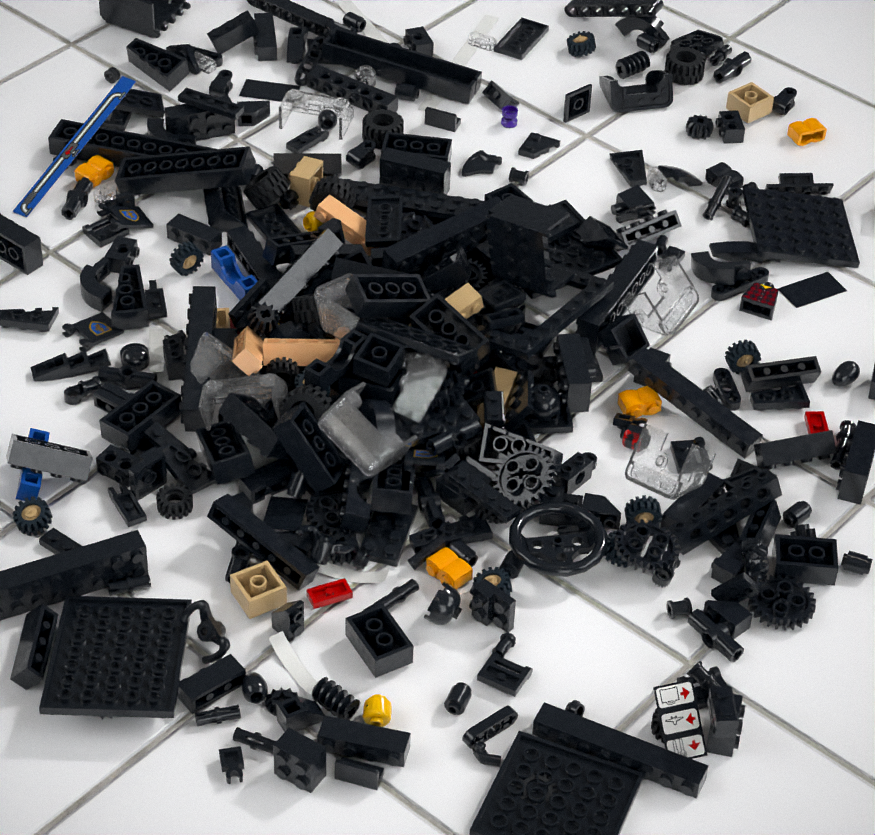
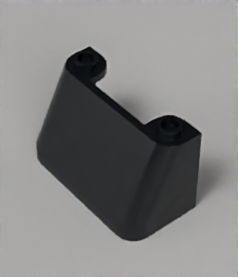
(655, 93)

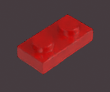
(815, 421)
(329, 593)

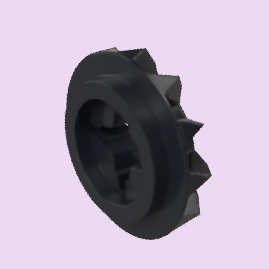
(275, 696)

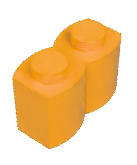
(807, 131)
(95, 170)
(639, 402)
(449, 568)

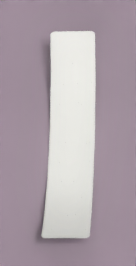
(156, 354)
(353, 575)
(291, 662)

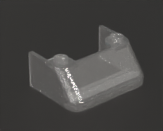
(313, 104)
(677, 299)
(330, 304)
(215, 361)
(419, 385)
(258, 386)
(358, 437)
(649, 464)

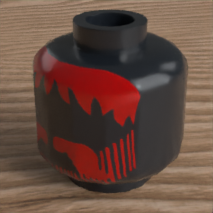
(630, 435)

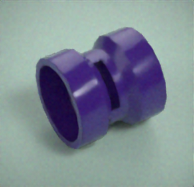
(509, 116)

